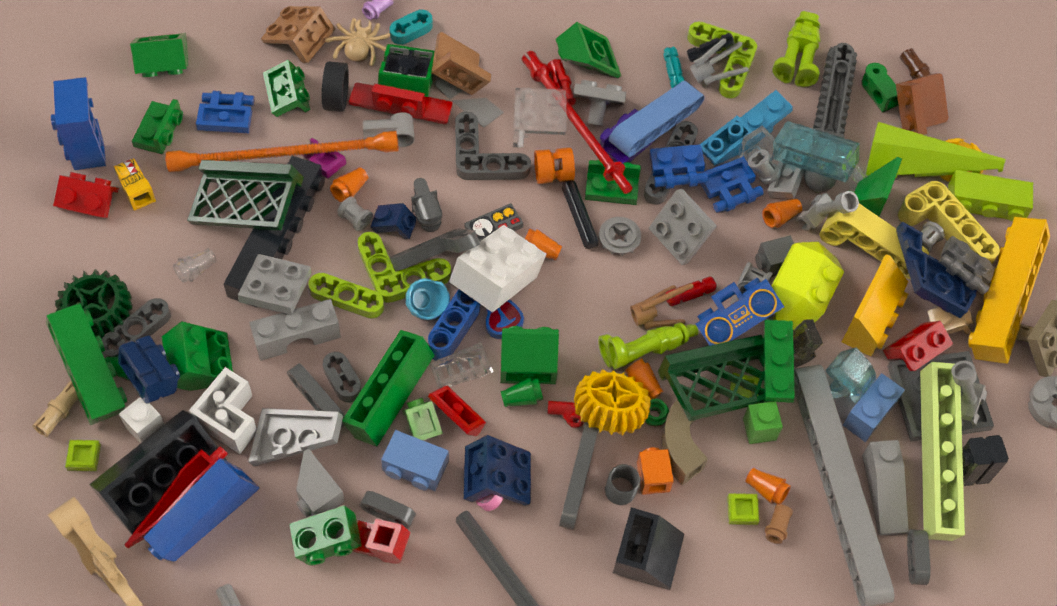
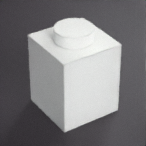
(141, 419)

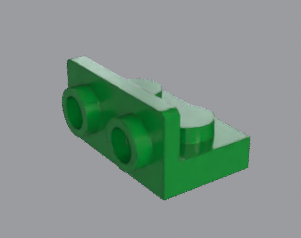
(286, 88)
(158, 126)
(608, 191)

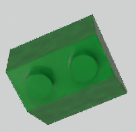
(160, 54)

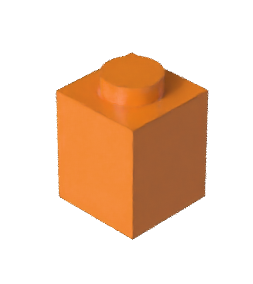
(654, 471)

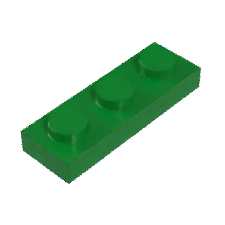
(778, 361)

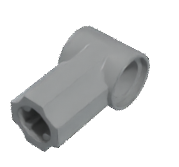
(398, 122)

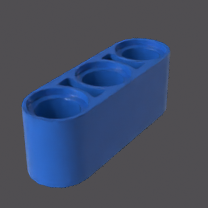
(449, 334)

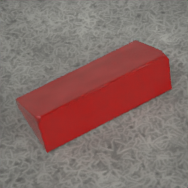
(458, 410)

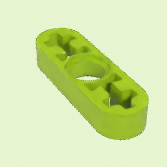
(342, 285)

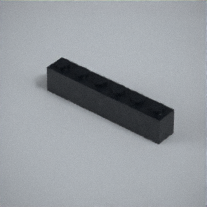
(275, 242)

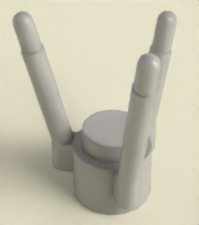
(703, 66)

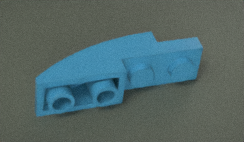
(727, 140)

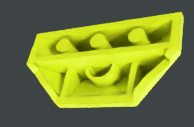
(806, 282)

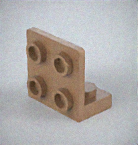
(302, 29)
(458, 65)

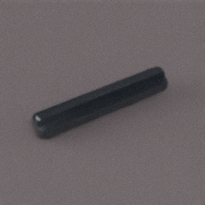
(580, 214)

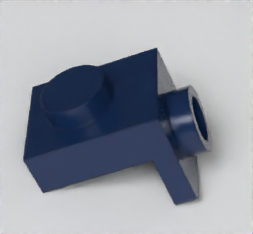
(394, 218)

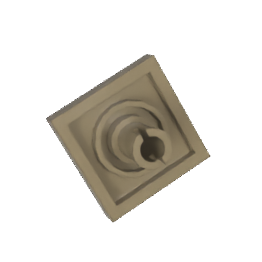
(1043, 340)

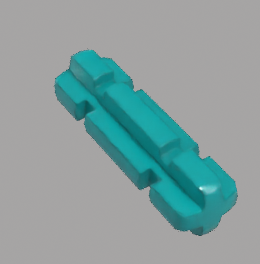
(673, 66)

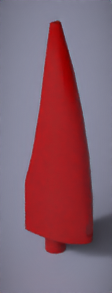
(181, 485)

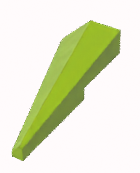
(925, 155)

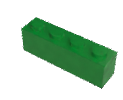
(85, 363)
(388, 388)

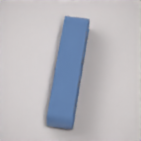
(656, 118)

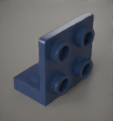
(497, 469)

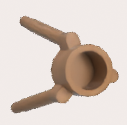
(645, 311)

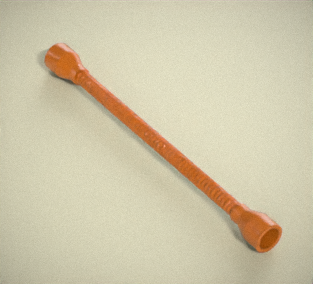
(182, 160)

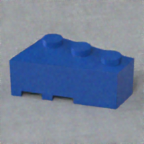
(76, 124)

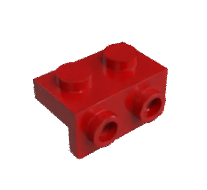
(84, 196)

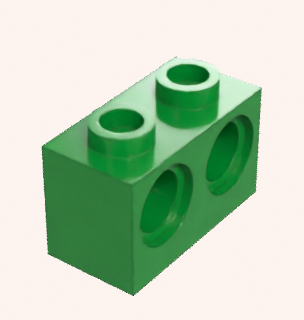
(325, 527)

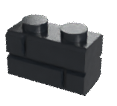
(983, 459)

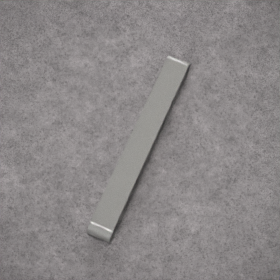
(842, 487)

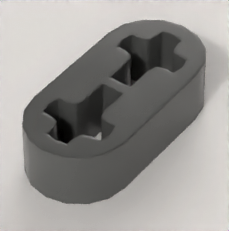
(347, 373)
(387, 509)
(918, 557)

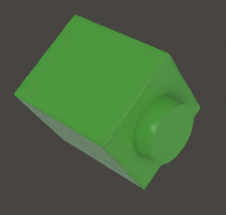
(762, 422)

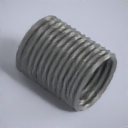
(626, 472)

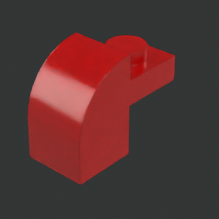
(383, 540)

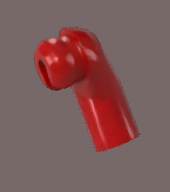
(567, 411)

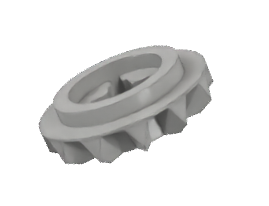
(620, 226)

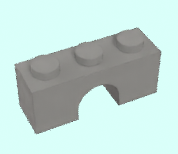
(279, 330)

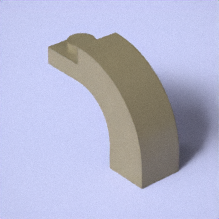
(684, 454)

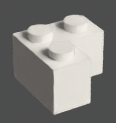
(221, 412)

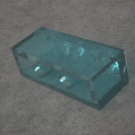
(816, 151)

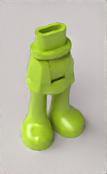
(802, 38)
(657, 340)

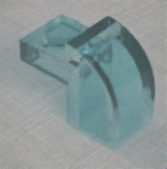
(851, 375)

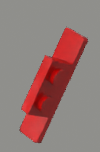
(399, 100)

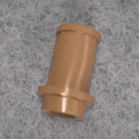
(777, 528)

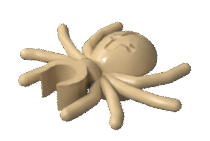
(359, 41)

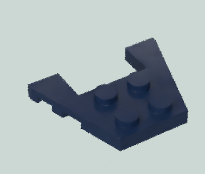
(930, 277)

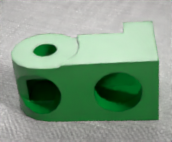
(880, 86)

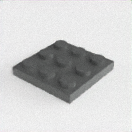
(911, 398)

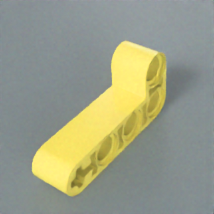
(941, 206)
(866, 232)

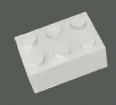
(497, 268)

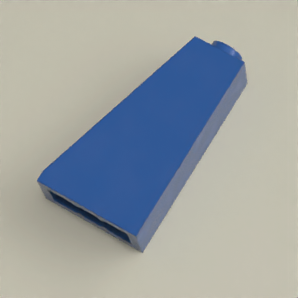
(200, 510)

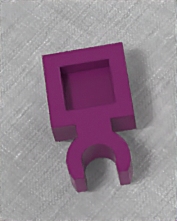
(330, 161)

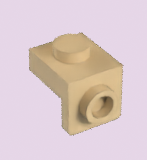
(951, 322)

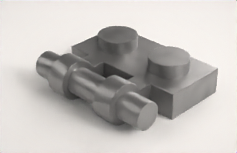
(967, 265)

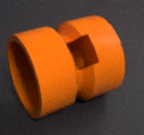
(545, 165)

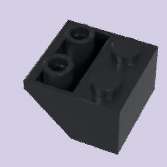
(649, 549)

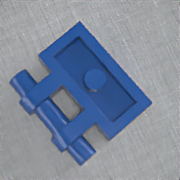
(225, 118)
(676, 161)
(728, 178)

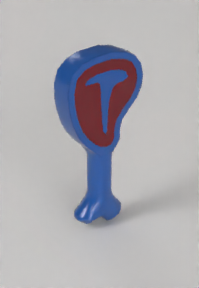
(503, 317)

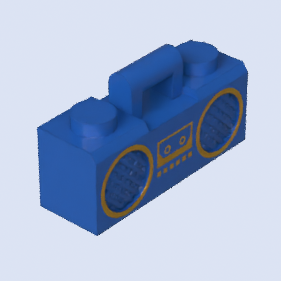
(728, 323)

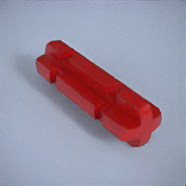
(707, 285)

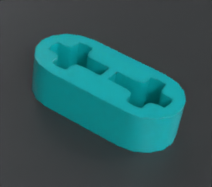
(411, 27)

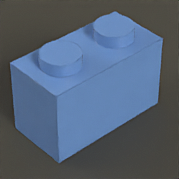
(873, 407)
(414, 461)

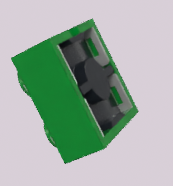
(407, 68)

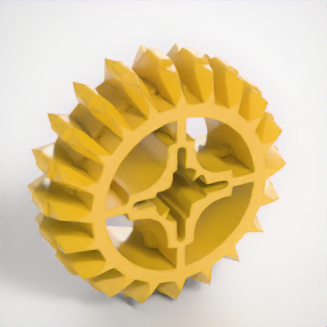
(612, 402)

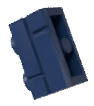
(148, 369)

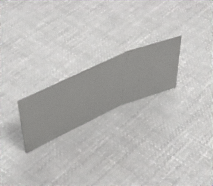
(481, 107)

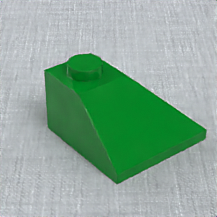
(588, 50)
(876, 187)

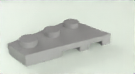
(291, 432)

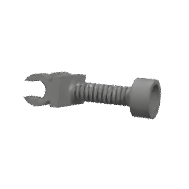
(824, 204)
(973, 393)

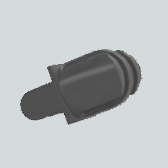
(426, 206)

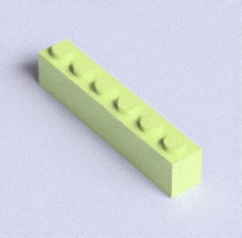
(942, 453)

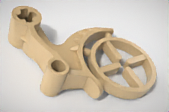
(93, 551)

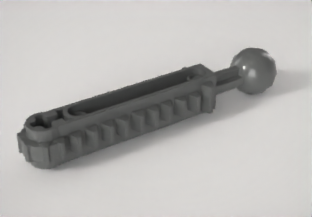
(833, 103)

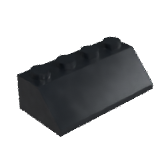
(145, 474)

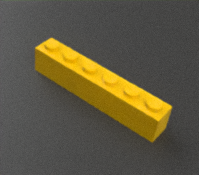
(1009, 290)

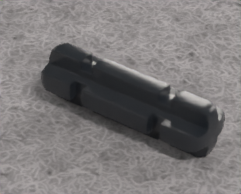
(695, 53)

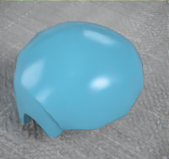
(427, 299)

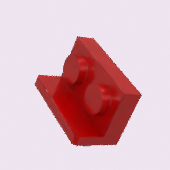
(920, 345)

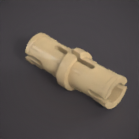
(56, 410)

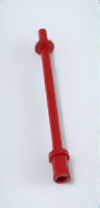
(614, 170)

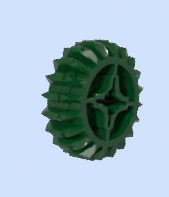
(94, 295)

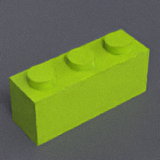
(992, 195)

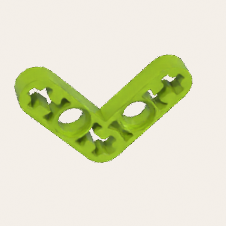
(738, 56)
(389, 276)

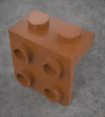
(922, 103)

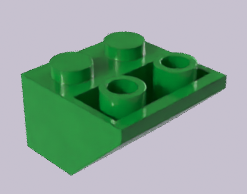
(197, 353)
(529, 355)

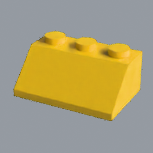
(877, 308)

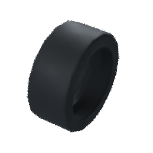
(335, 86)

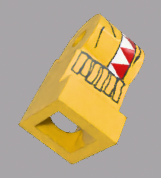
(134, 183)

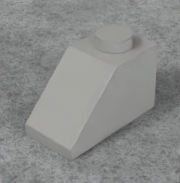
(316, 487)

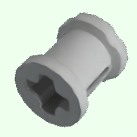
(764, 166)
(355, 214)
(932, 238)

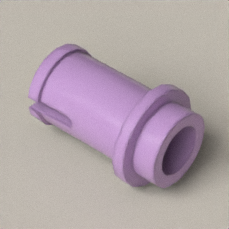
(372, 9)

